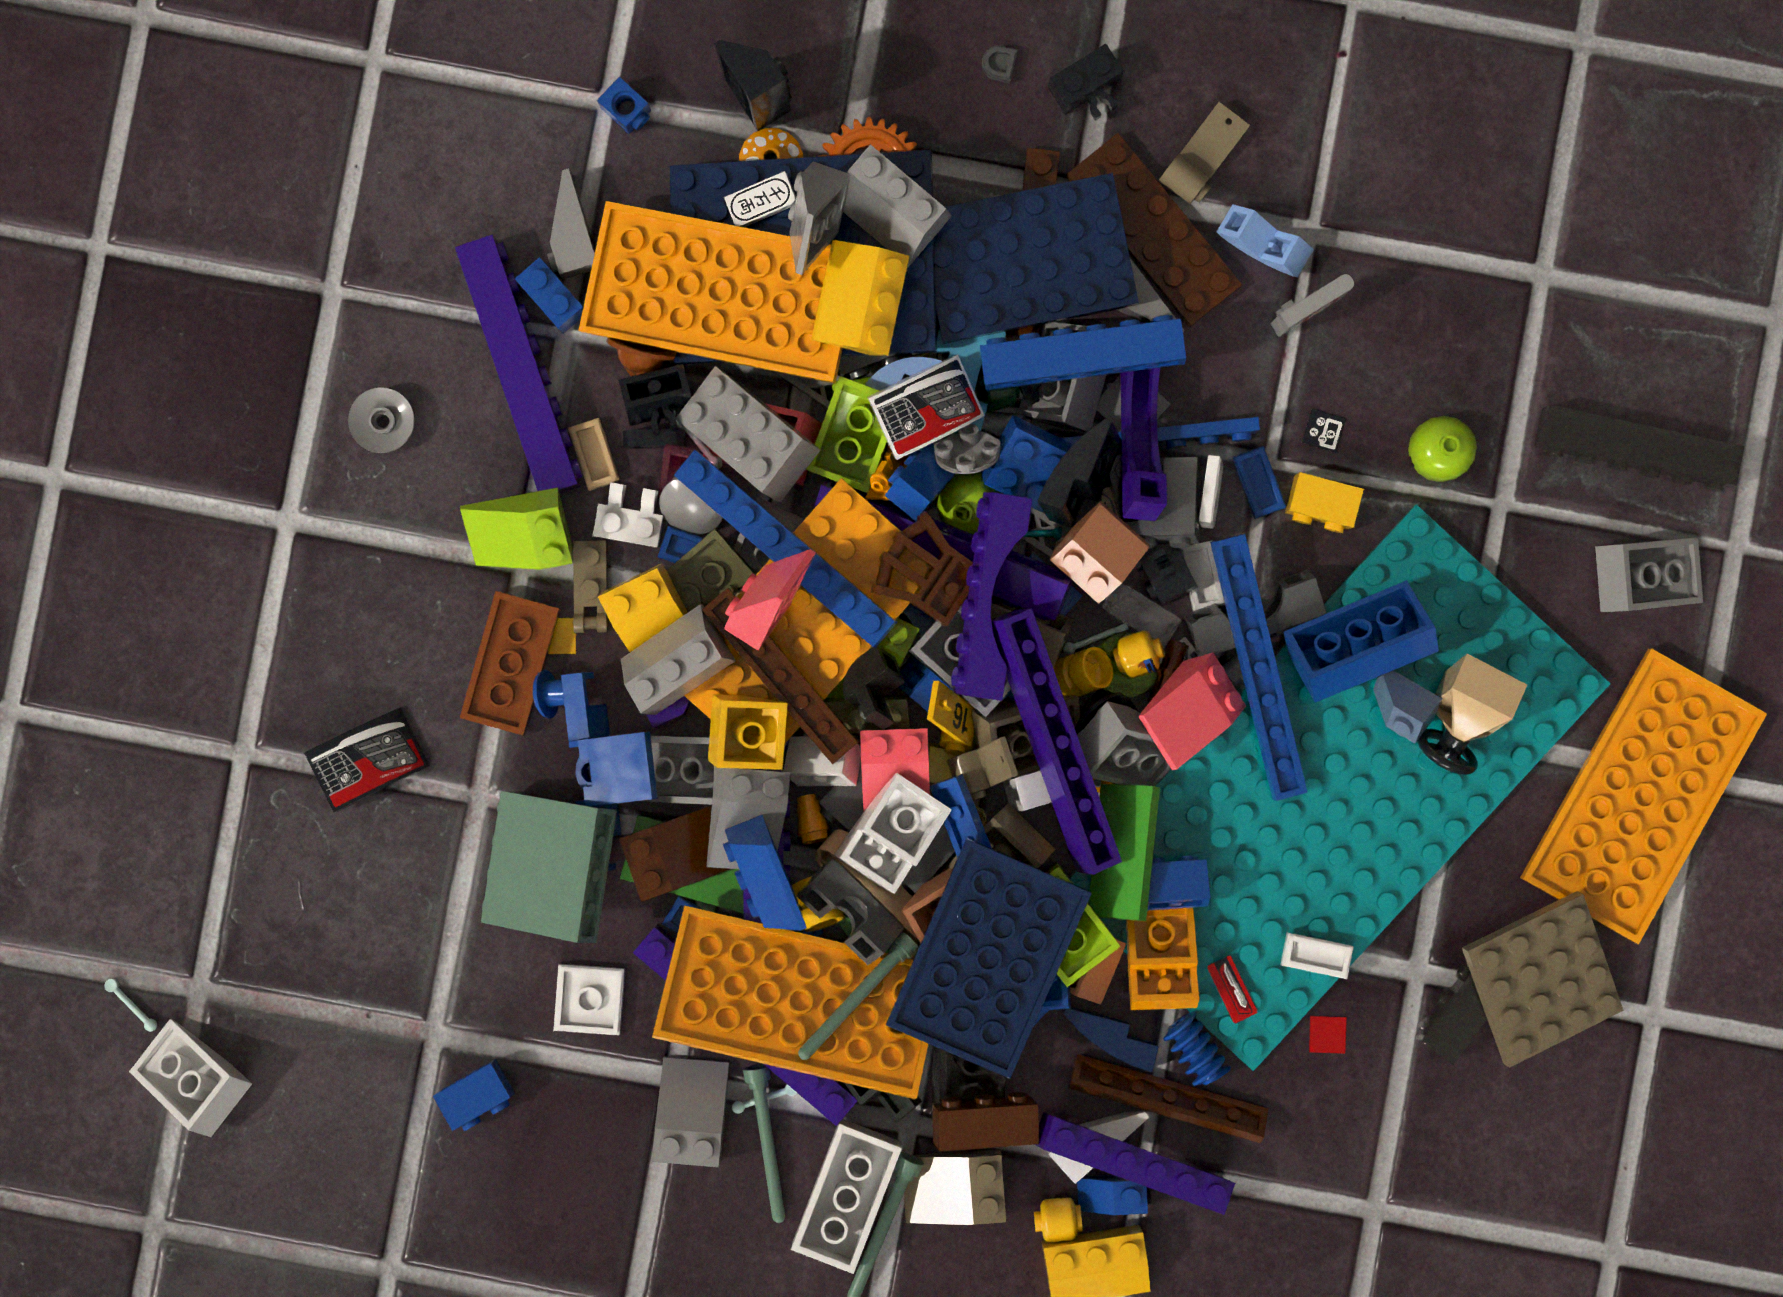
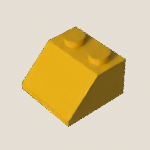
(747, 732)

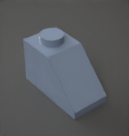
(1405, 705)

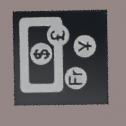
(1324, 430)

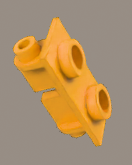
(879, 479)

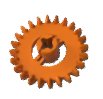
(862, 136)

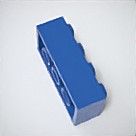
(1361, 641)

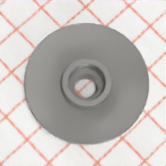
(368, 410)

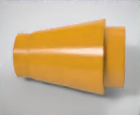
(811, 823)

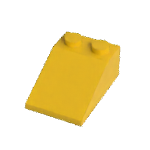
(642, 606)

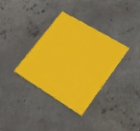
(563, 638)

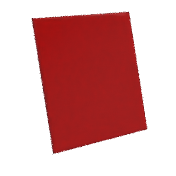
(1327, 1034)

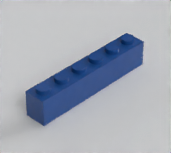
(1083, 353)

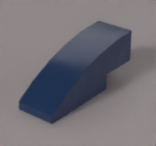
(1113, 1037)

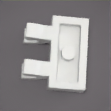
(629, 525)

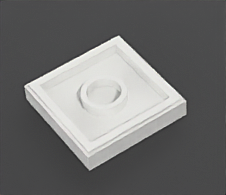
(1211, 492)
(589, 999)

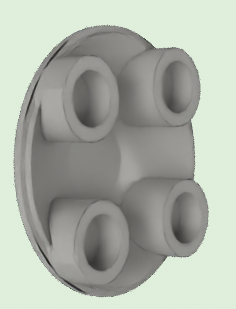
(967, 451)
(686, 510)

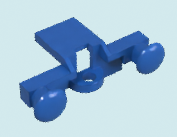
(618, 764)

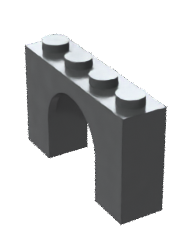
(1180, 518)
(846, 806)

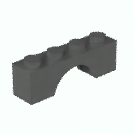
(1293, 603)

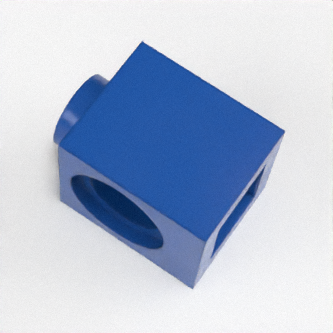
(619, 93)

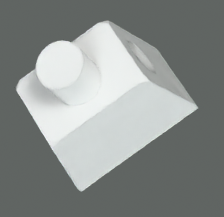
(1026, 791)

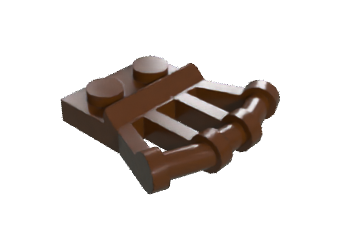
(944, 585)

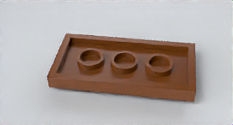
(508, 661)

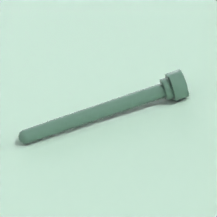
(900, 950)
(757, 1078)
(906, 1169)

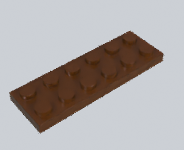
(1161, 234)

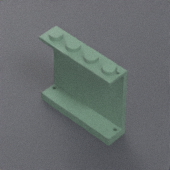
(548, 867)

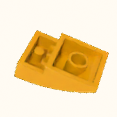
(1163, 960)

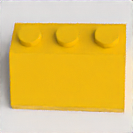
(860, 298)
(1098, 1264)

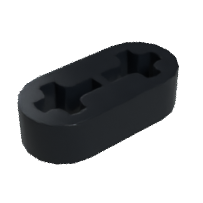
(646, 440)

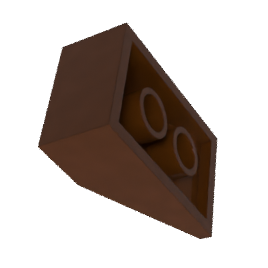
(670, 854)

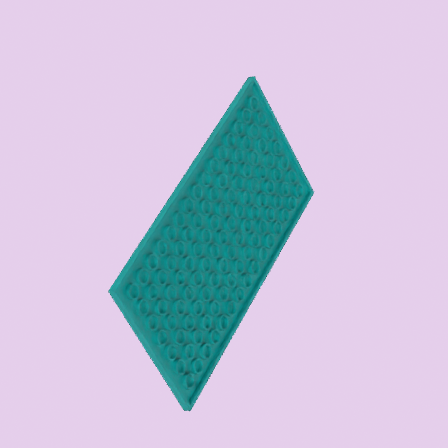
(1375, 804)

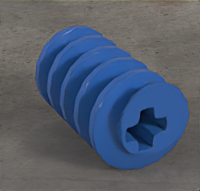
(1196, 1050)

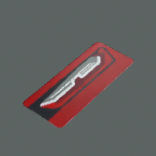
(1232, 989)

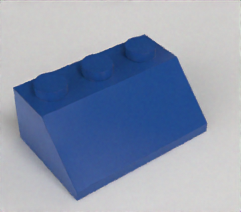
(763, 875)

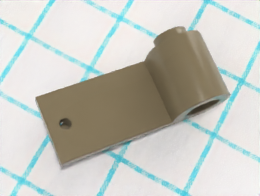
(1204, 154)
(985, 767)

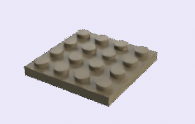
(1542, 979)

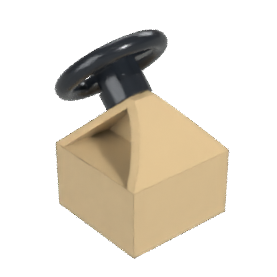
(1472, 706)

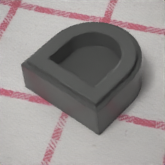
(999, 63)

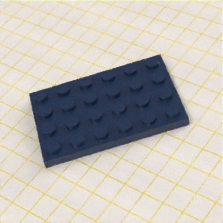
(1032, 259)
(988, 958)

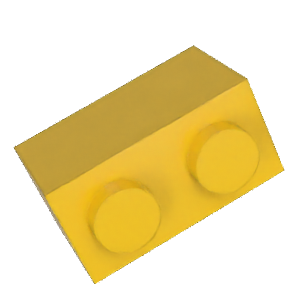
(1323, 502)

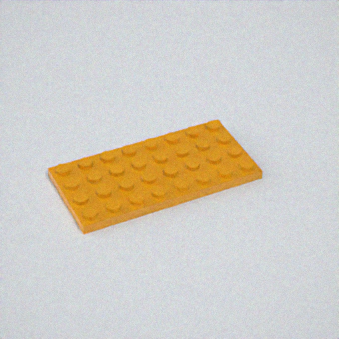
(706, 292)
(821, 646)
(1644, 794)
(771, 989)

